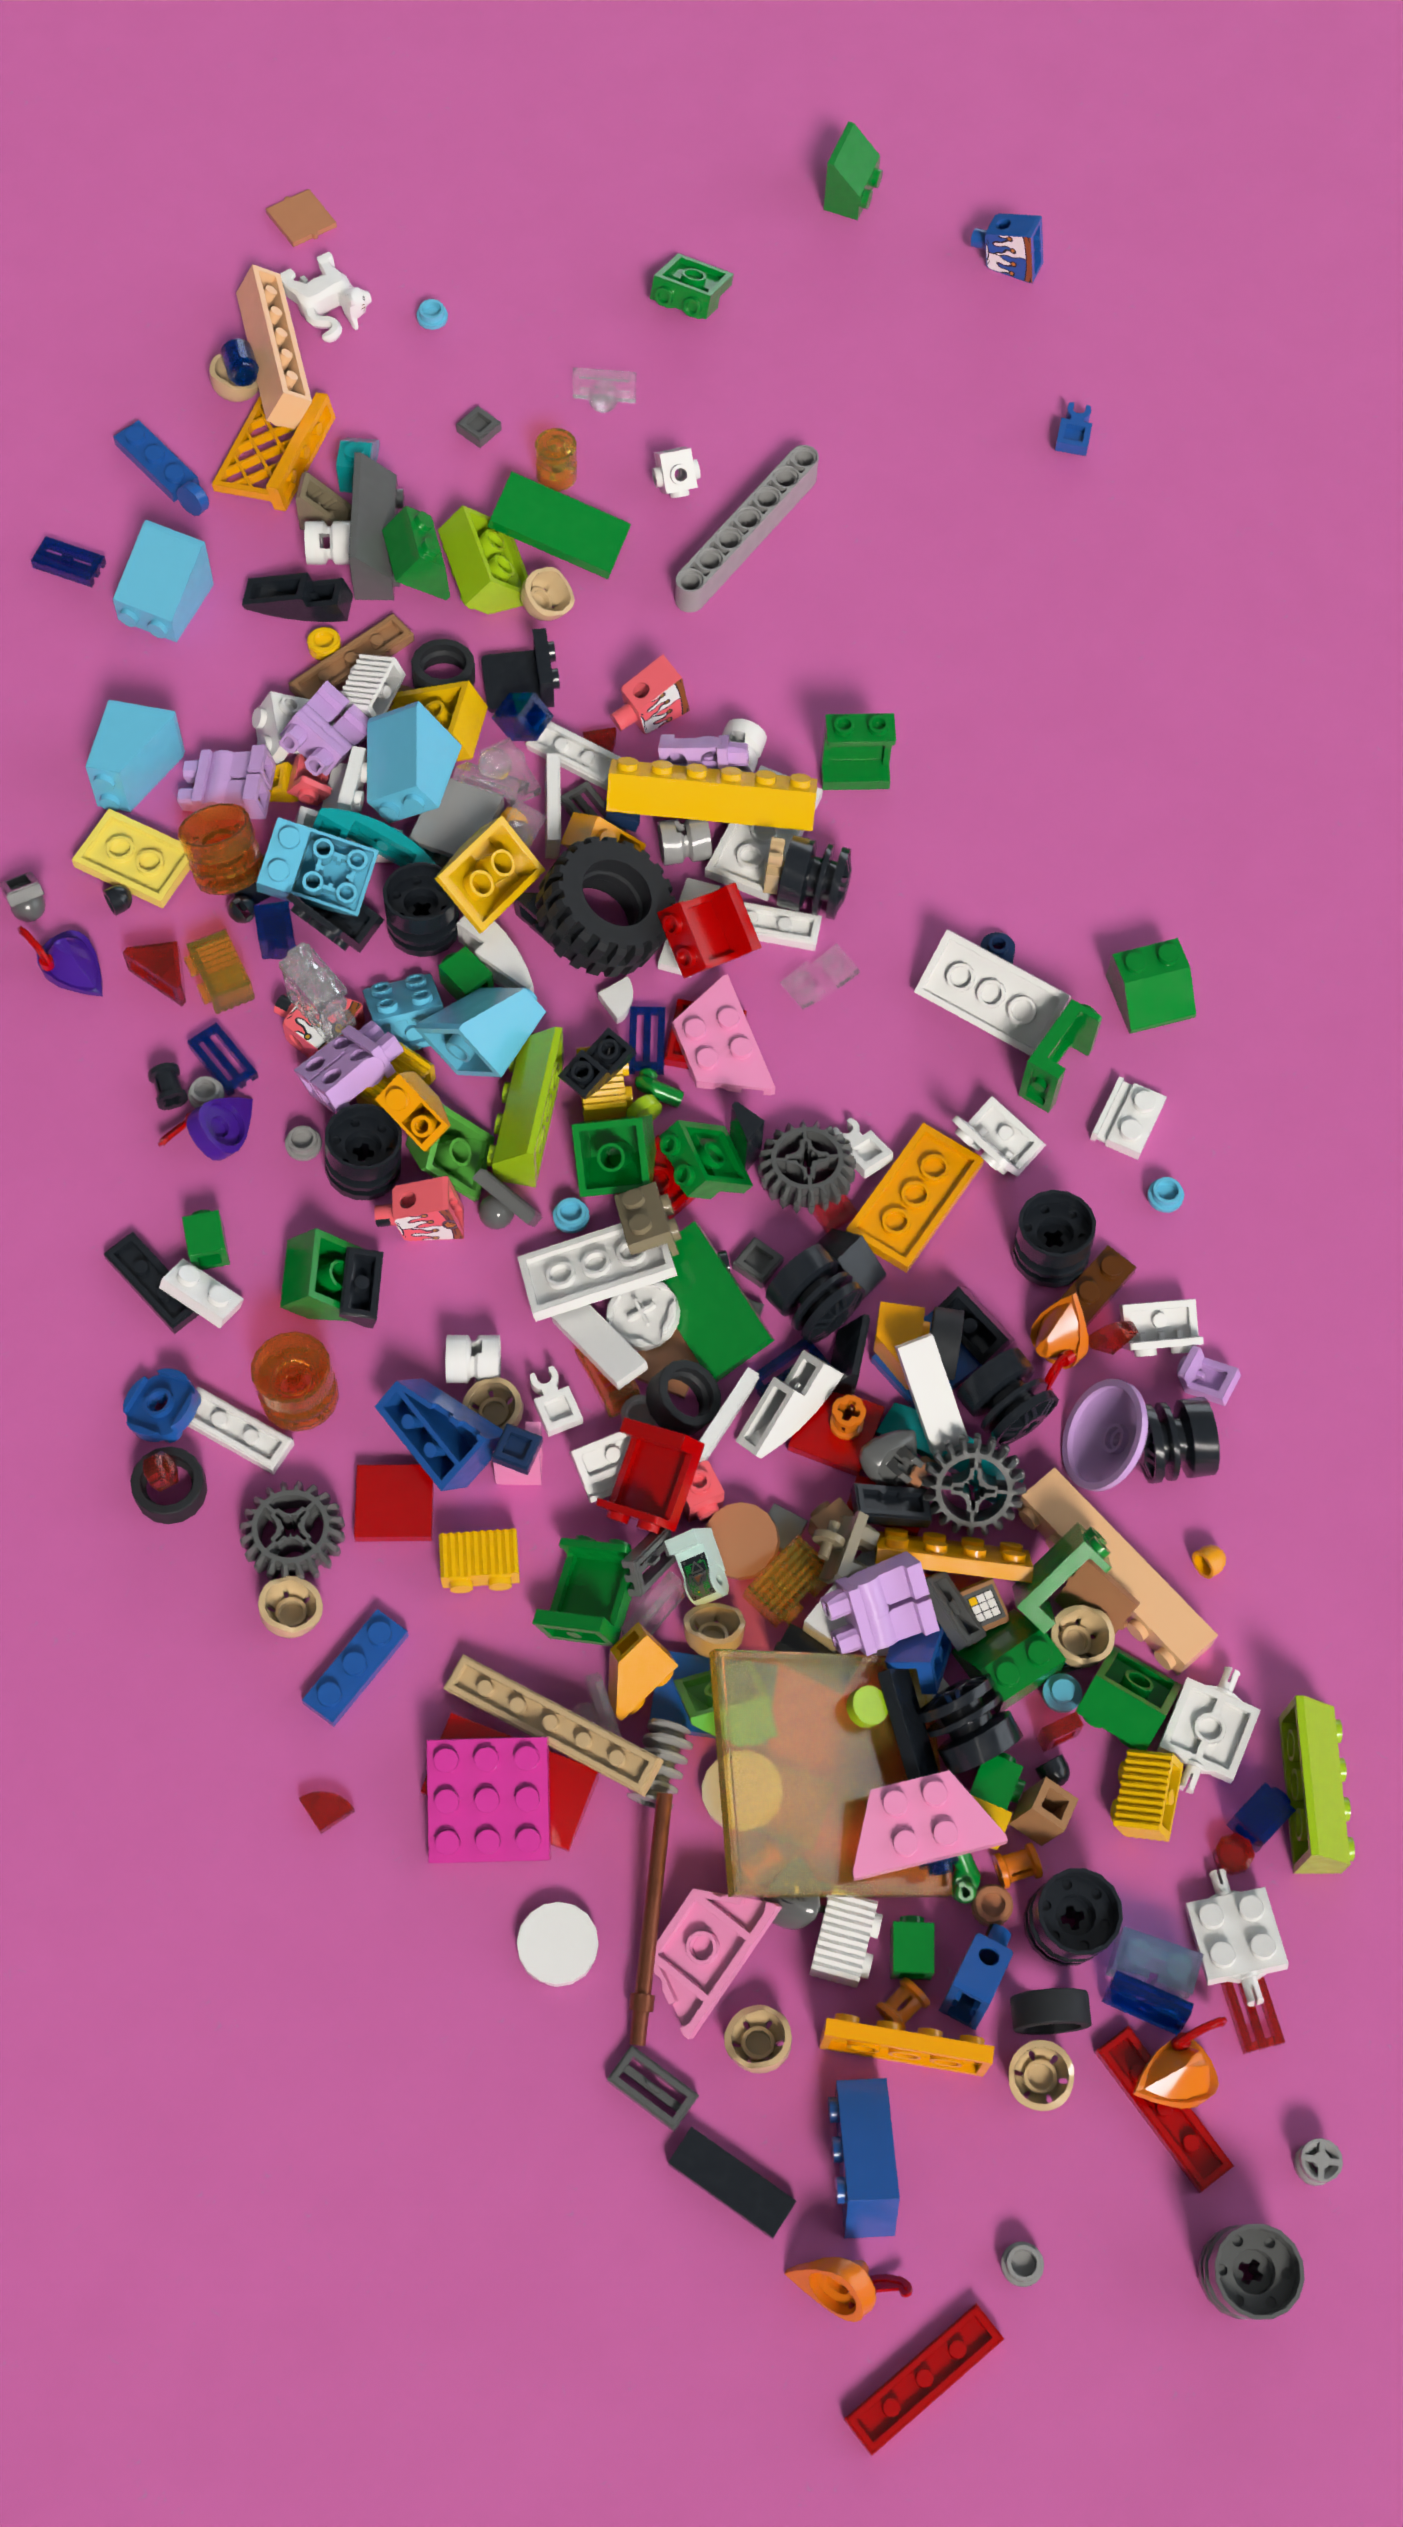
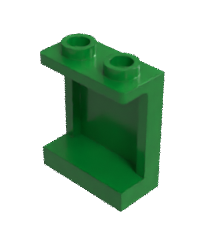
(857, 751)
(1043, 1075)
(1055, 1568)
(589, 1594)

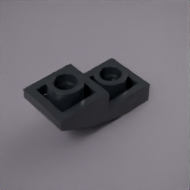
(597, 1065)

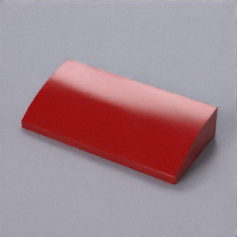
(570, 1782)

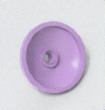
(1105, 1435)

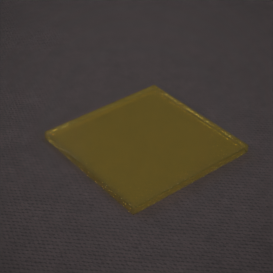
(803, 1774)

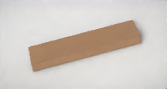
(382, 639)

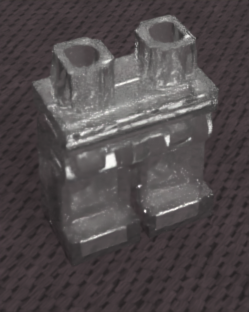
(316, 991)

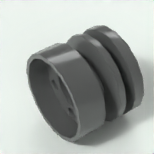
(1274, 2267)

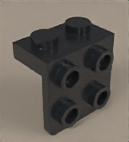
(521, 672)
(339, 927)

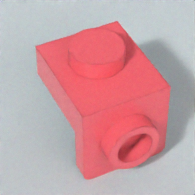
(306, 786)
(705, 1494)

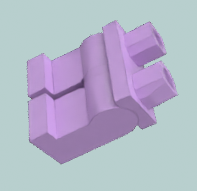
(314, 736)
(704, 750)
(229, 779)
(349, 1065)
(881, 1606)

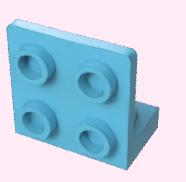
(402, 1005)

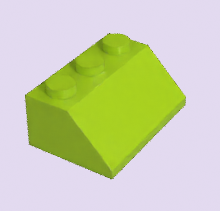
(483, 562)

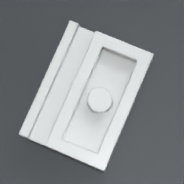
(1128, 1118)
(600, 1464)

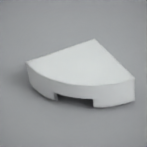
(617, 999)

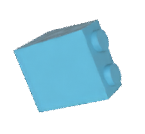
(163, 582)
(132, 753)
(408, 762)
(483, 1030)

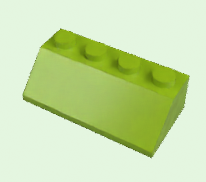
(528, 1109)
(1315, 1787)

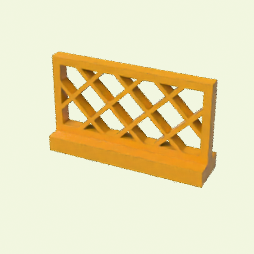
(296, 454)

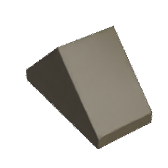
(319, 502)

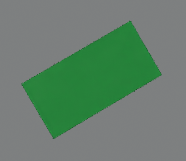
(559, 525)
(714, 1310)

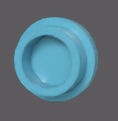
(432, 314)
(1165, 1194)
(571, 1215)
(1062, 1693)

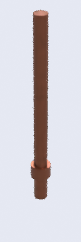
(642, 2001)

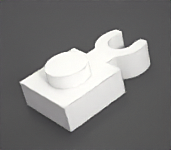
(868, 1149)
(555, 1407)

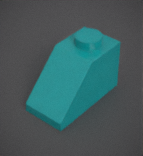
(346, 455)

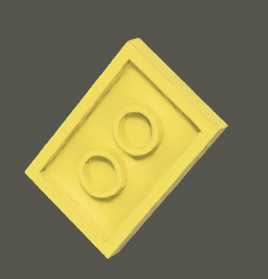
(133, 857)

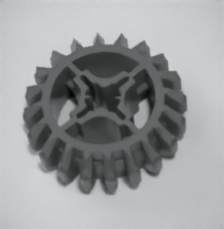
(788, 1178)
(987, 1486)
(272, 1509)

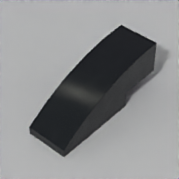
(299, 598)

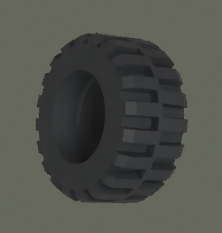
(584, 935)

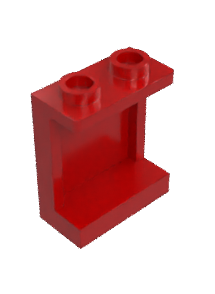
(709, 930)
(653, 1477)

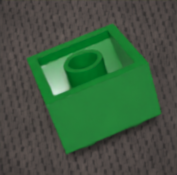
(851, 174)
(416, 552)
(1152, 985)
(614, 1154)
(314, 1275)
(1015, 1657)
(1128, 1699)

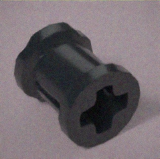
(167, 1085)

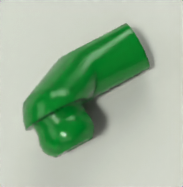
(648, 1084)
(965, 1879)

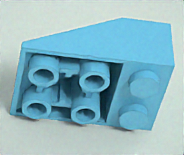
(316, 868)

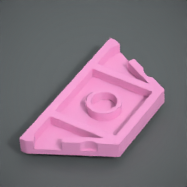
(721, 1043)
(921, 1824)
(706, 1951)

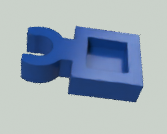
(1074, 431)

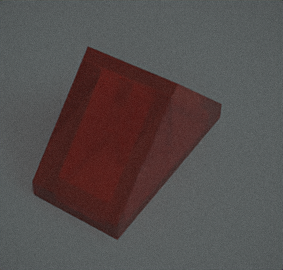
(159, 967)

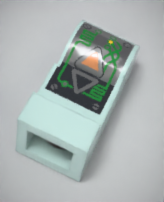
(700, 1565)

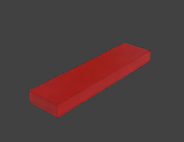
(1175, 2127)
(923, 2379)

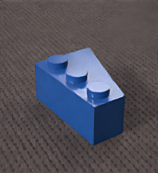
(439, 1432)
(865, 2158)

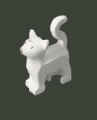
(325, 294)

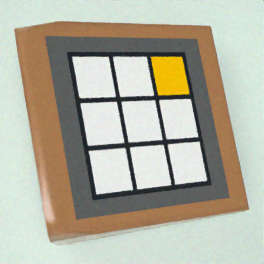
(985, 1603)

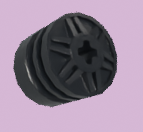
(814, 877)
(419, 911)
(363, 1151)
(1054, 1238)
(815, 1293)
(1003, 1391)
(1182, 1439)
(972, 1729)
(1080, 1896)

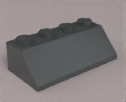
(373, 507)

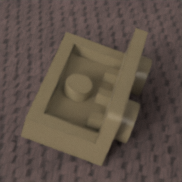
(646, 1219)

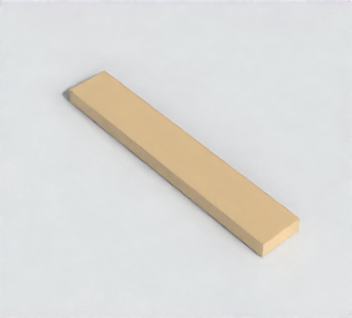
(566, 1730)

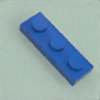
(154, 459)
(355, 1667)

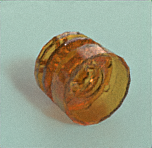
(221, 848)
(282, 1370)

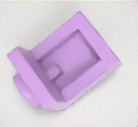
(1207, 1377)

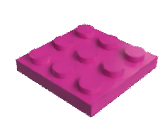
(488, 1799)

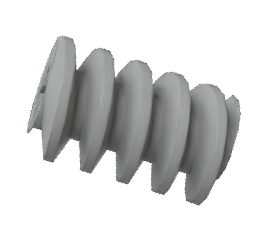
(665, 1742)

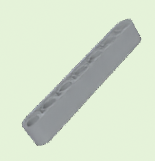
(746, 528)

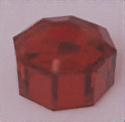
(160, 1471)
(1233, 1854)

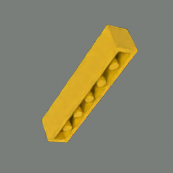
(711, 794)

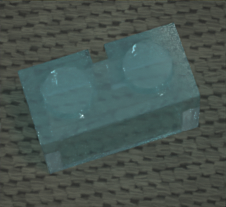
(1141, 1954)

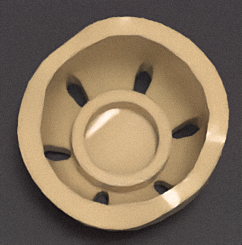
(225, 387)
(540, 601)
(496, 1408)
(290, 1613)
(713, 1635)
(1076, 1641)
(758, 2042)
(1041, 2076)

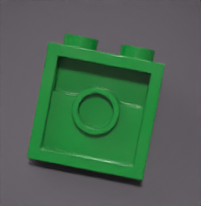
(690, 286)
(704, 1159)

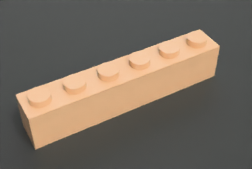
(275, 347)
(1162, 1616)

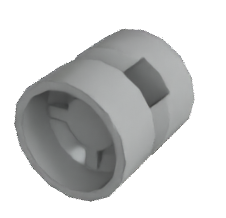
(684, 840)

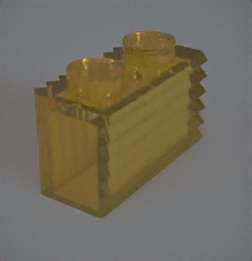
(219, 971)
(786, 1583)

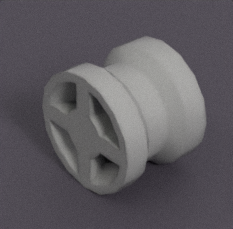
(1327, 2161)

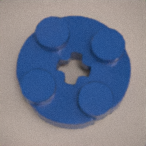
(173, 1418)

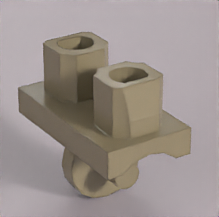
(841, 1543)

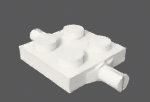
(1209, 1729)
(1236, 1936)

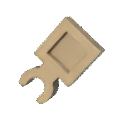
(774, 865)

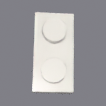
(201, 1293)

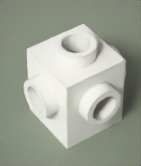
(667, 463)

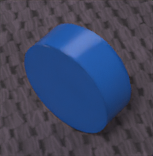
(193, 498)

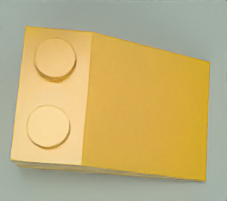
(455, 707)
(489, 873)

